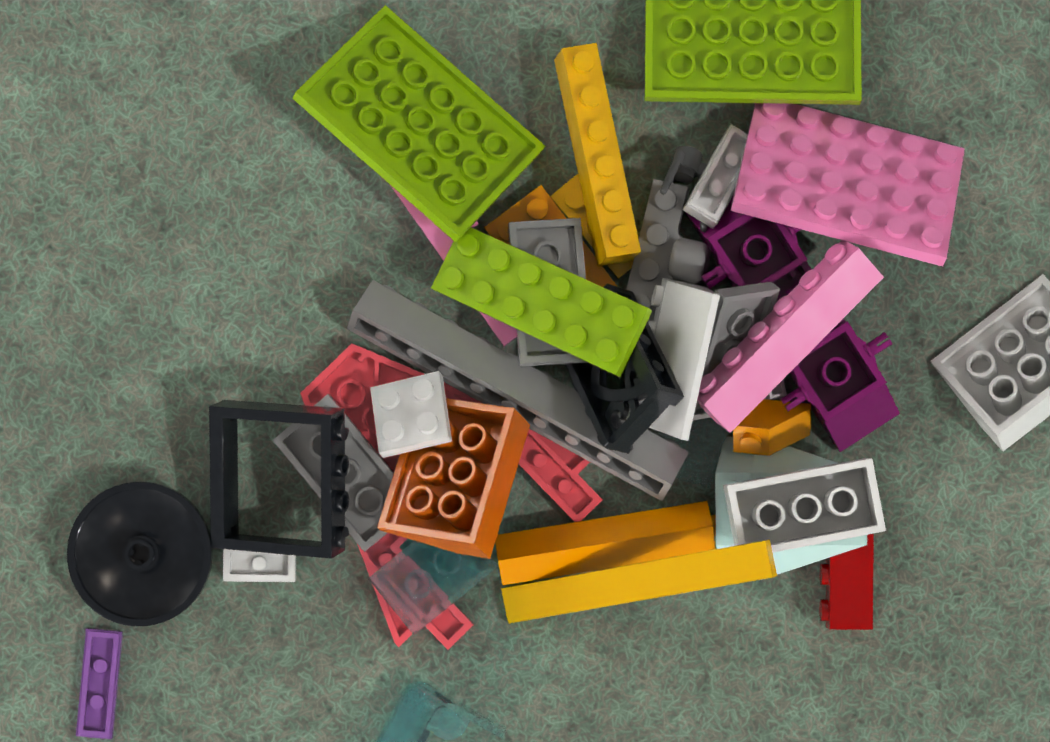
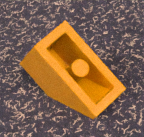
(772, 428)

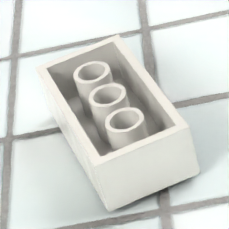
(806, 506)

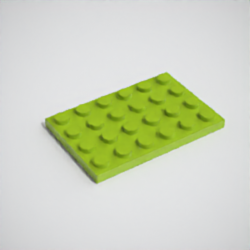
(753, 51)
(419, 123)

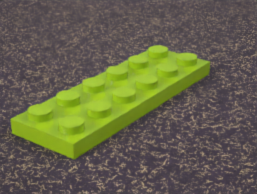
(542, 300)

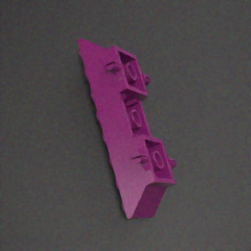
(842, 370)

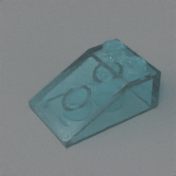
(428, 581)

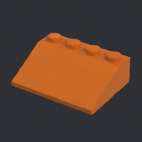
(460, 488)

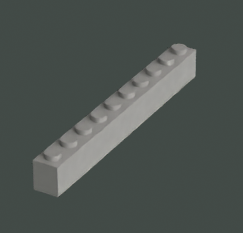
(497, 379)

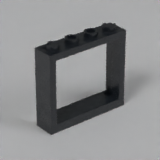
(224, 477)

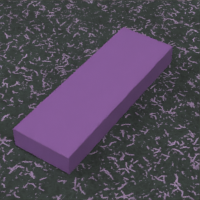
(99, 683)

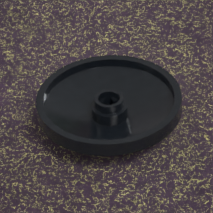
(139, 553)

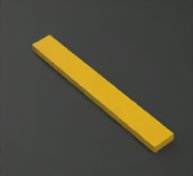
(640, 581)

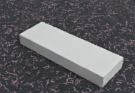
(718, 179)

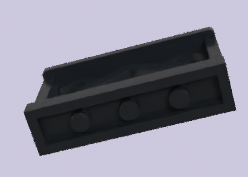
(603, 404)

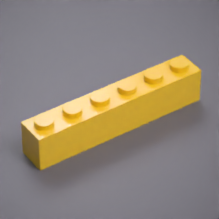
(597, 154)

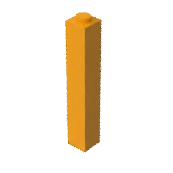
(605, 542)

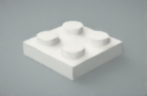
(410, 414)

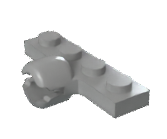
(663, 249)

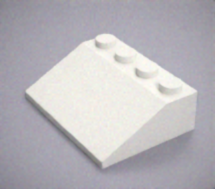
(683, 331)
(1005, 366)

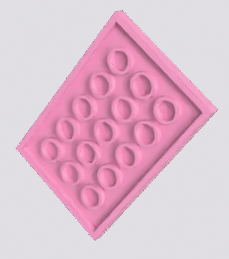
(849, 180)

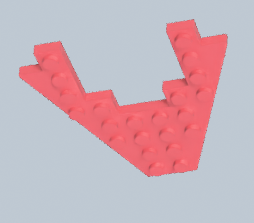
(547, 463)

